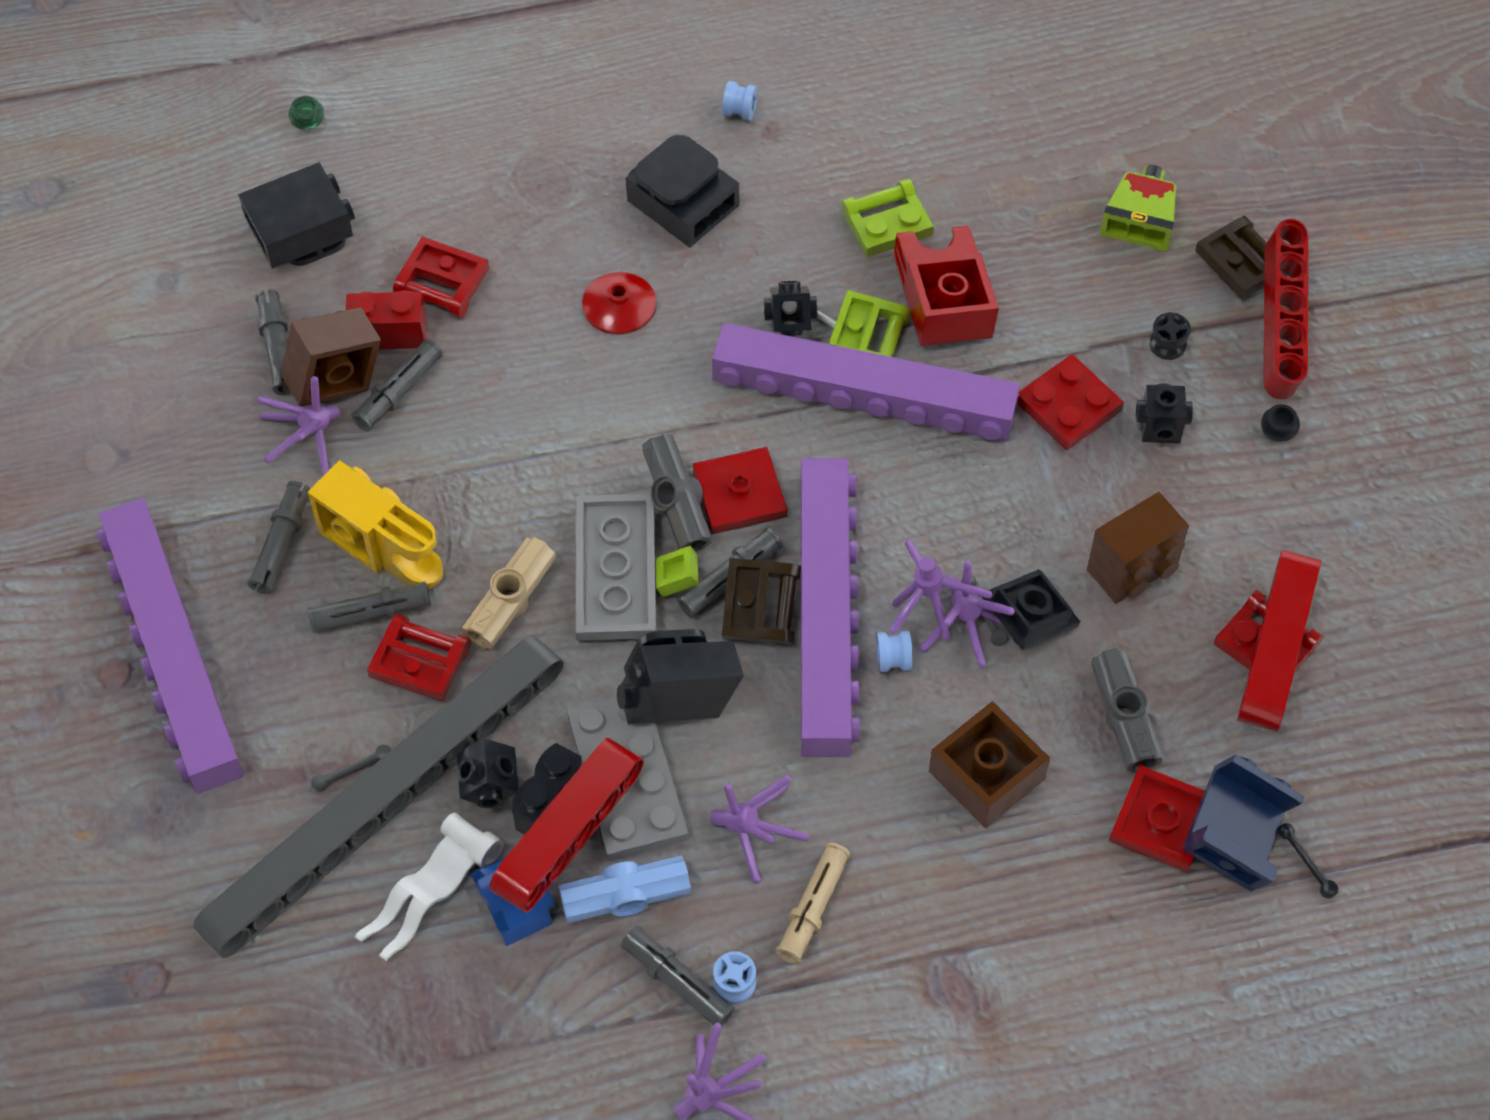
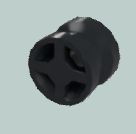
(1177, 329)

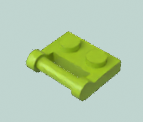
(879, 231)
(859, 318)

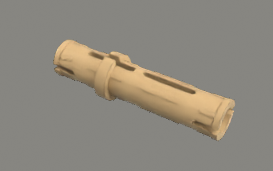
(806, 917)

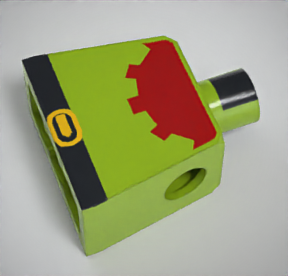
(1142, 209)

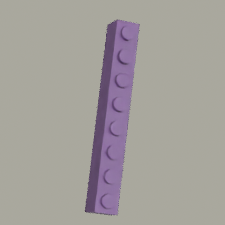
(865, 382)
(825, 609)
(170, 647)

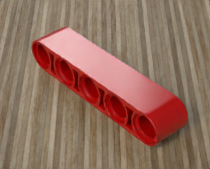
(1278, 322)
(1279, 641)
(566, 825)

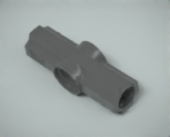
(676, 492)
(1119, 690)

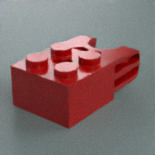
(946, 288)

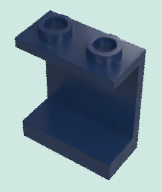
(1240, 821)

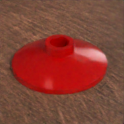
(622, 313)

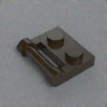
(1233, 259)
(747, 601)

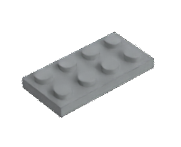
(615, 567)
(650, 810)

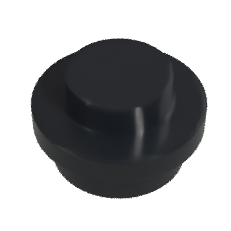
(1280, 423)

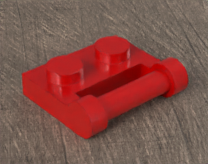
(446, 267)
(1241, 633)
(415, 667)

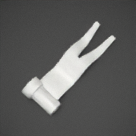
(436, 880)

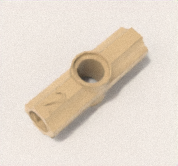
(498, 610)

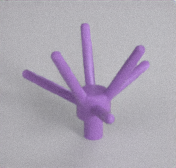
(310, 419)
(929, 582)
(967, 609)
(744, 819)
(705, 1091)

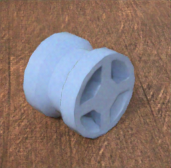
(739, 100)
(894, 651)
(732, 968)

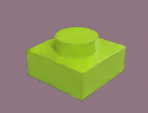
(676, 571)

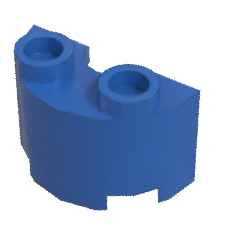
(510, 920)

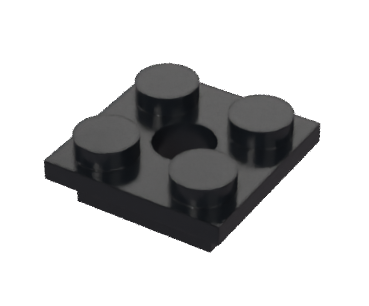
(1032, 625)

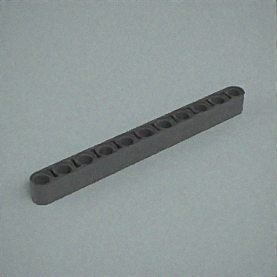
(376, 797)

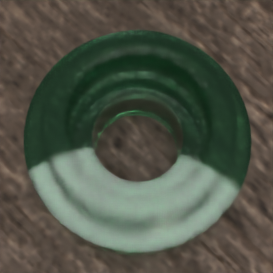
(306, 113)

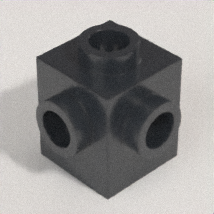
(795, 321)
(1163, 413)
(487, 773)

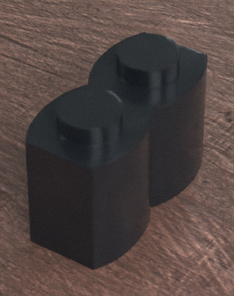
(550, 776)

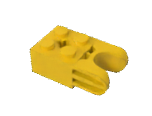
(375, 526)

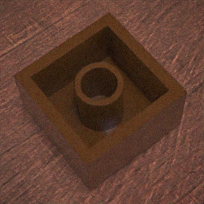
(333, 348)
(1137, 548)
(988, 764)

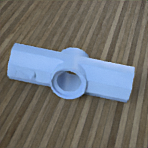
(624, 889)

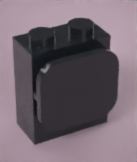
(682, 189)
(298, 216)
(678, 677)

